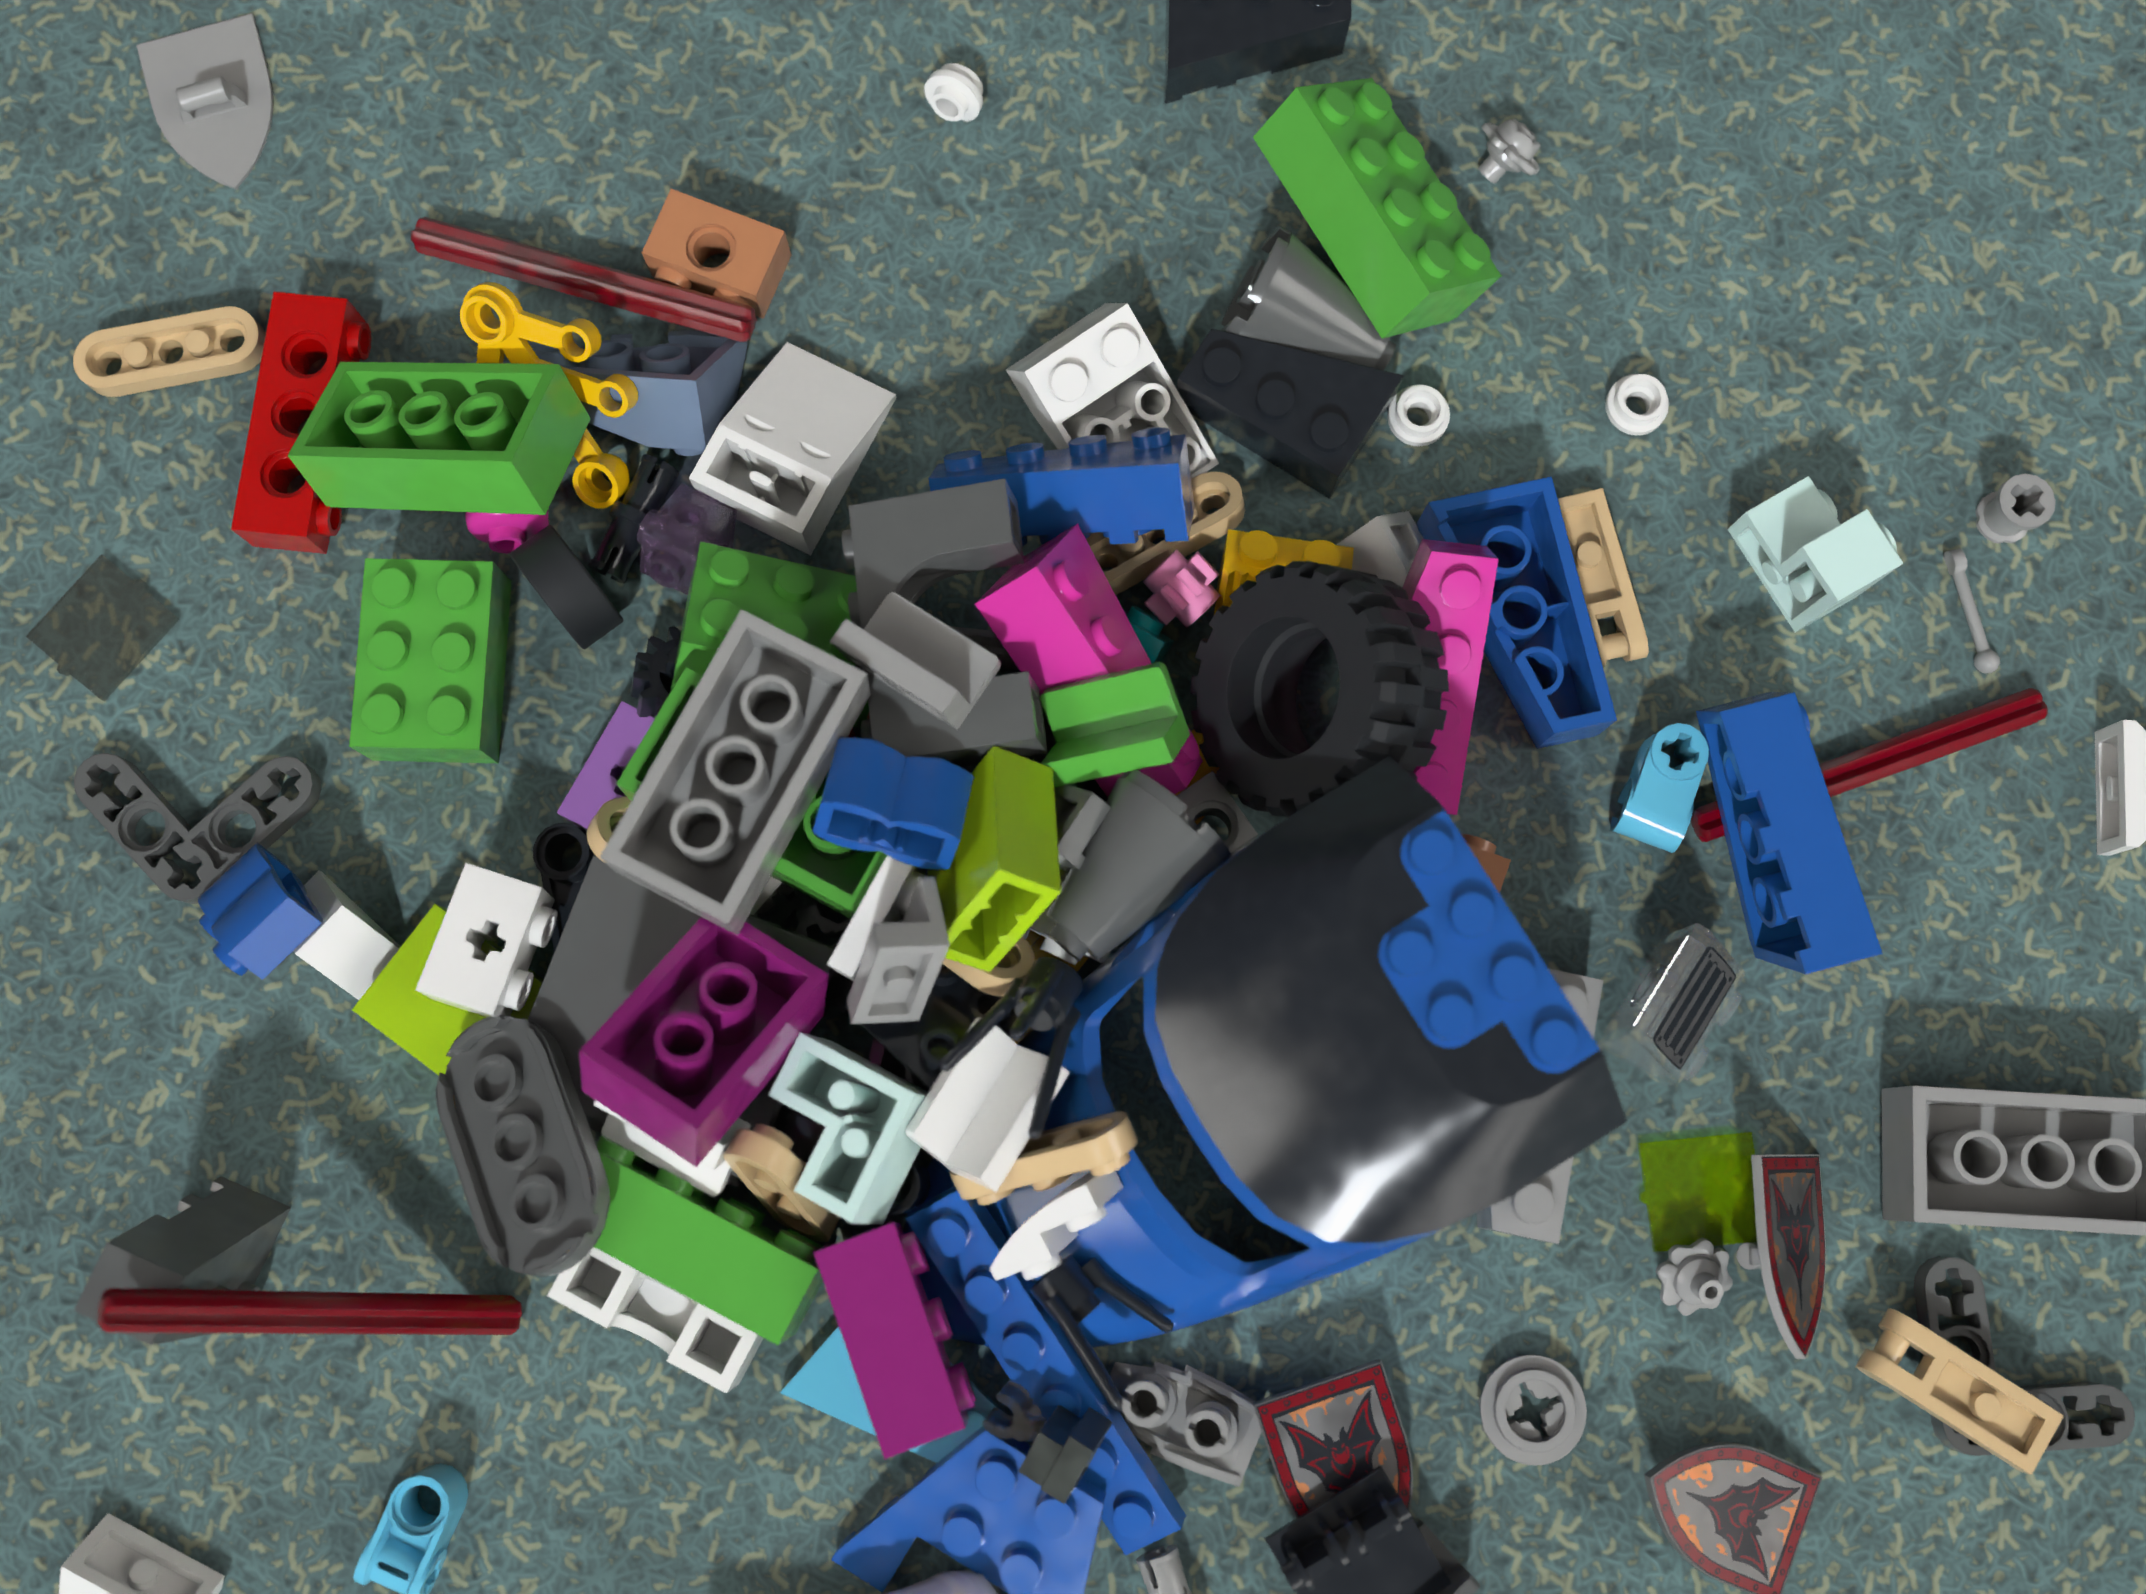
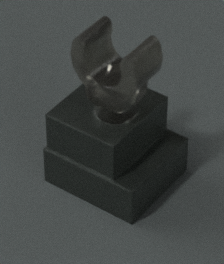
(1060, 1445)

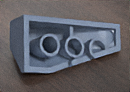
(680, 386)

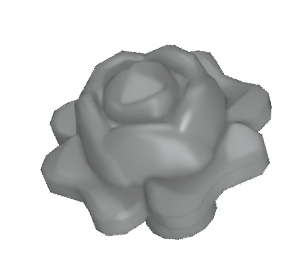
(1510, 149)
(1694, 1276)

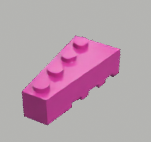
(1456, 592)
(1069, 627)

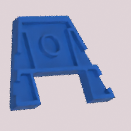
(987, 1520)

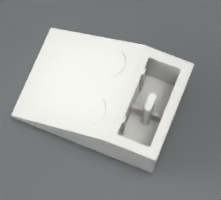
(1106, 383)
(792, 446)

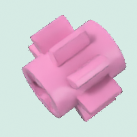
(1181, 588)

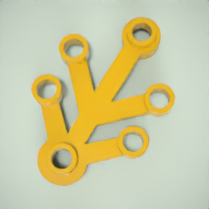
(510, 338)

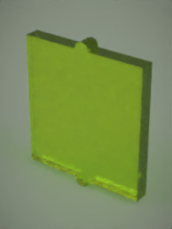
(1699, 1190)

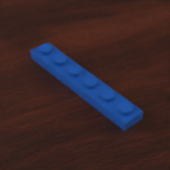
(1041, 1359)

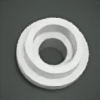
(955, 93)
(1641, 387)
(1424, 398)

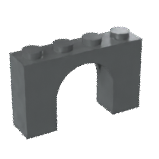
(905, 550)

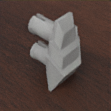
(1189, 1418)

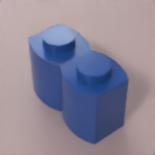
(893, 803)
(257, 913)

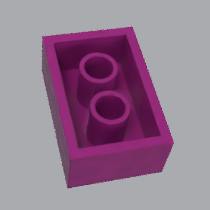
(702, 1035)
(896, 1338)

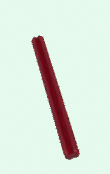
(584, 279)
(1909, 750)
(305, 1312)

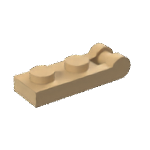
(1603, 575)
(1962, 1392)

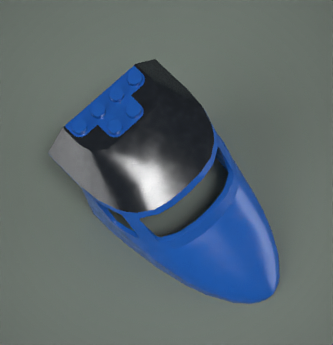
(1343, 1046)

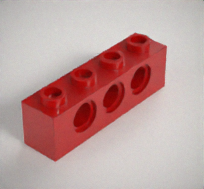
(297, 335)

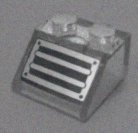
(1675, 1005)

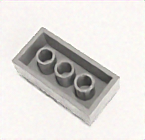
(737, 772)
(2014, 1159)

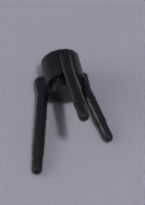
(1040, 1002)
(1069, 1298)

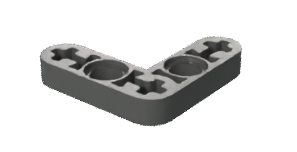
(207, 839)
(2077, 1395)

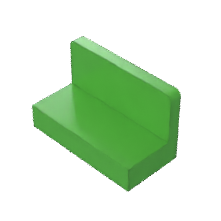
(1113, 724)

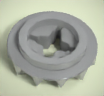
(1561, 1421)

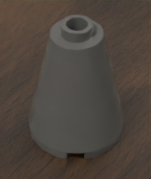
(1304, 307)
(1132, 868)

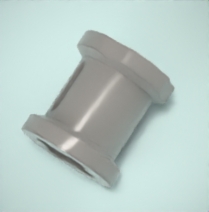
(2028, 495)

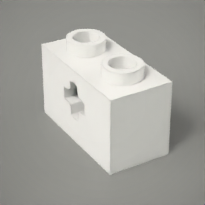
(480, 910)

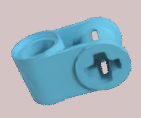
(1660, 798)
(408, 1541)

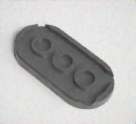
(522, 1146)

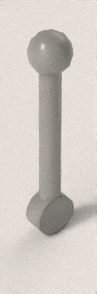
(1986, 660)

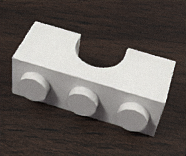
(689, 1332)

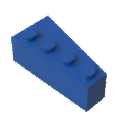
(1094, 483)
(1538, 613)
(1784, 836)

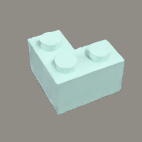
(1810, 557)
(865, 1120)

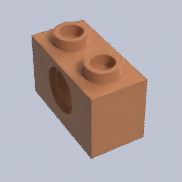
(694, 230)

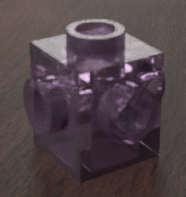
(674, 534)

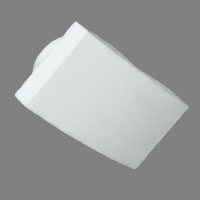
(1039, 1240)

